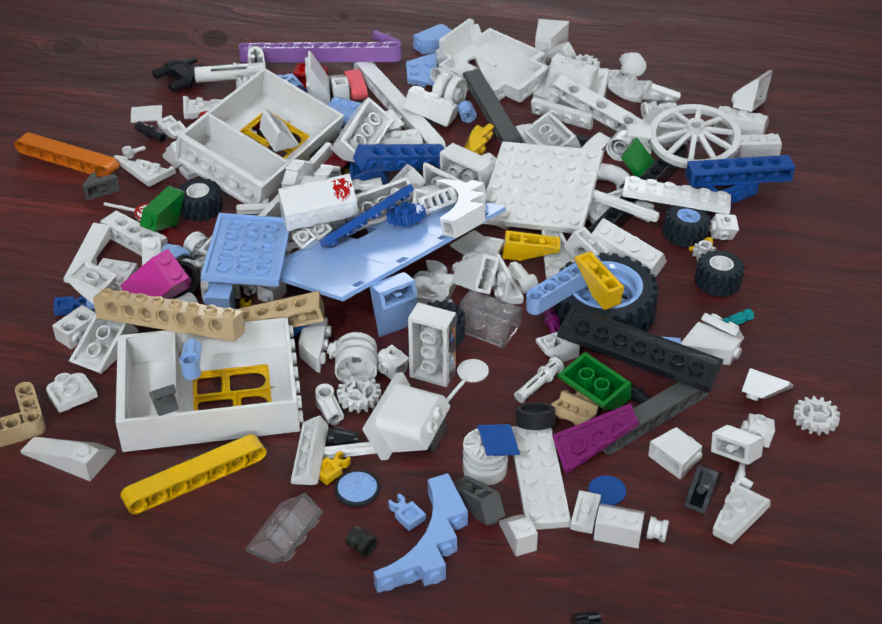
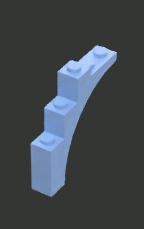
(440, 540)

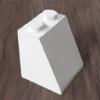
(550, 34)

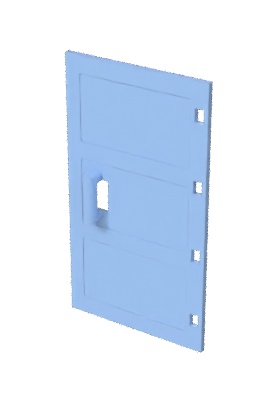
(366, 260)

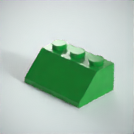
(597, 382)

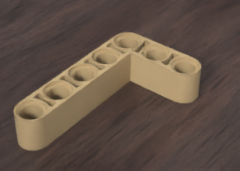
(25, 424)

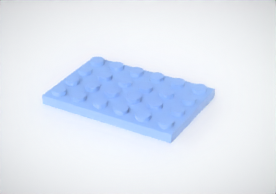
(246, 250)

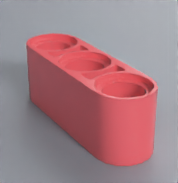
(357, 85)

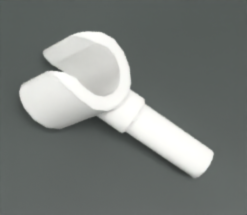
(129, 152)

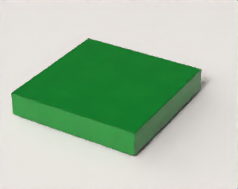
(637, 158)

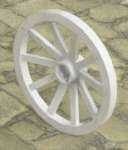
(695, 131)

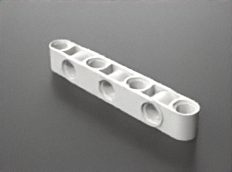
(591, 102)

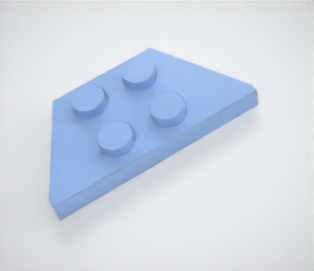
(419, 70)

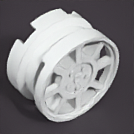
(193, 244)

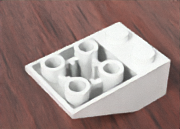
(317, 79)

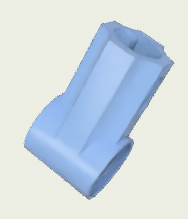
(191, 359)

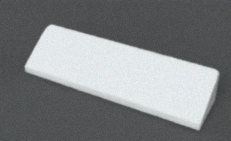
(310, 452)

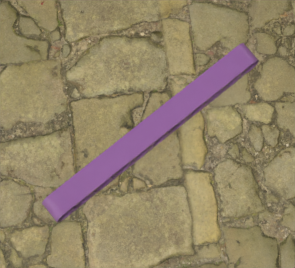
(326, 51)

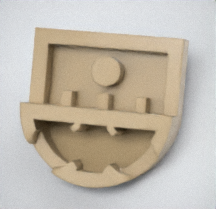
(575, 407)

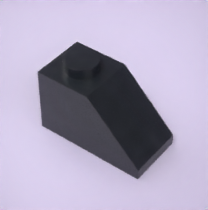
(702, 488)

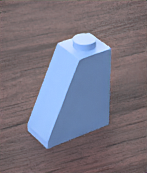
(428, 40)

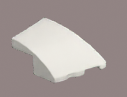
(626, 86)
(434, 286)

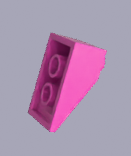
(158, 277)

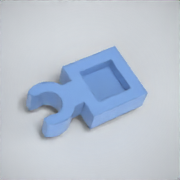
(407, 514)

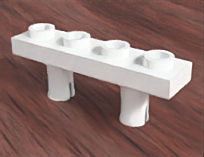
(562, 113)

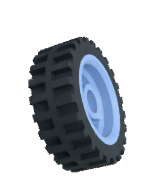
(638, 298)

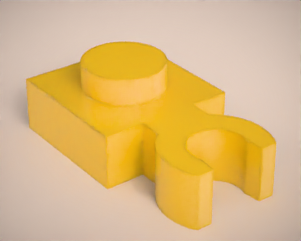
(333, 468)

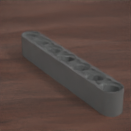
(491, 106)
(657, 411)

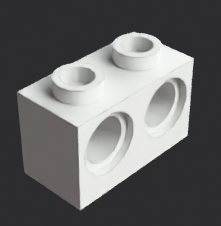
(73, 326)

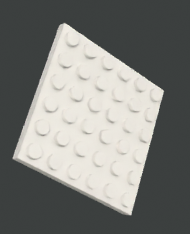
(543, 186)

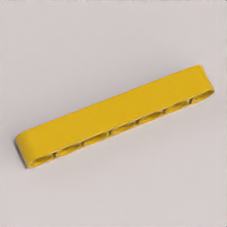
(192, 474)

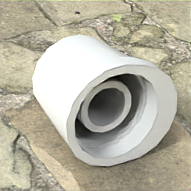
(617, 145)

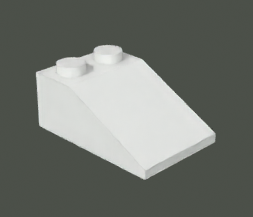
(99, 344)

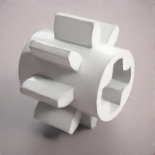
(702, 247)

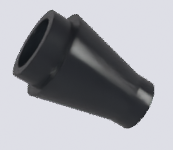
(341, 436)

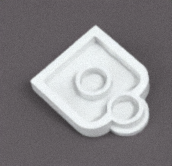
(70, 391)

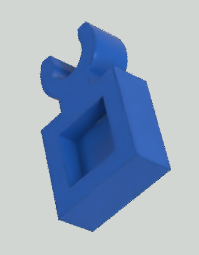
(67, 304)

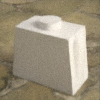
(675, 452)

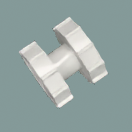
(302, 172)

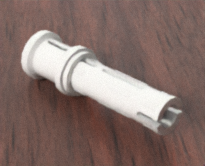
(544, 374)

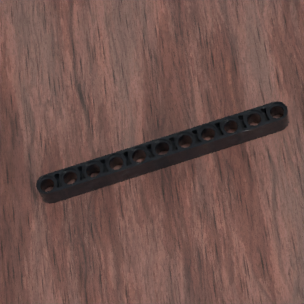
(659, 171)

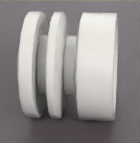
(355, 356)
(477, 465)

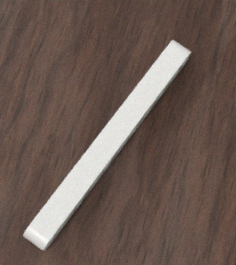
(394, 100)

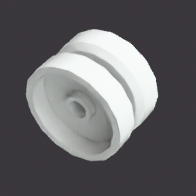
(450, 87)

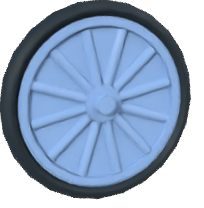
(357, 488)

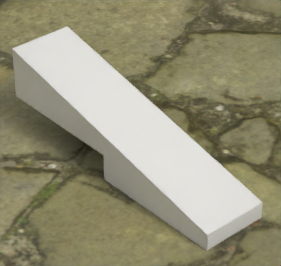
(92, 245)

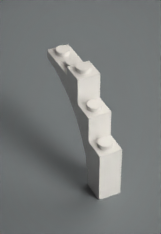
(467, 211)

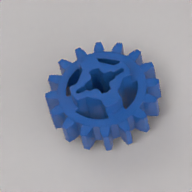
(406, 214)

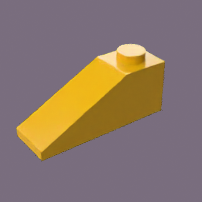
(525, 246)
(600, 281)

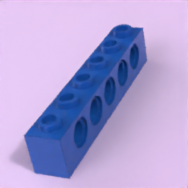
(395, 156)
(739, 171)

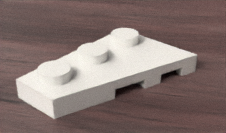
(739, 513)

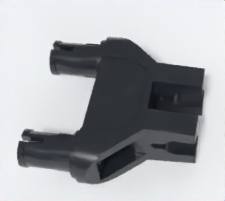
(179, 70)

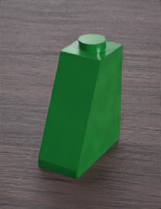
(163, 210)

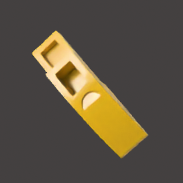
(478, 138)

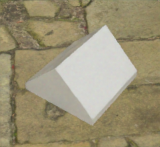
(276, 132)

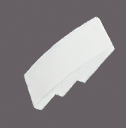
(91, 279)

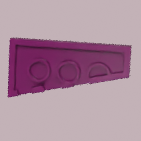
(590, 437)

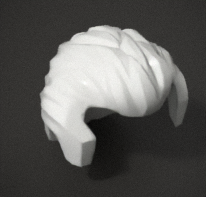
(632, 64)

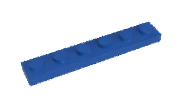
(360, 220)

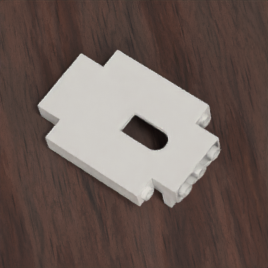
(518, 66)

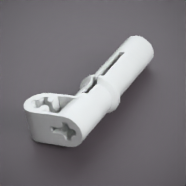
(231, 72)

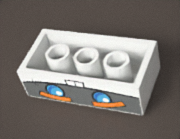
(432, 344)

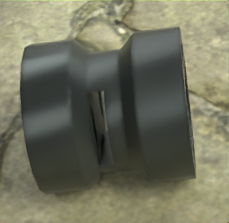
(360, 541)

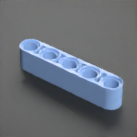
(554, 289)

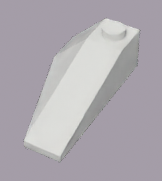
(74, 457)

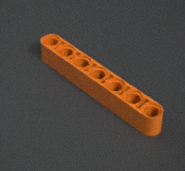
(66, 155)

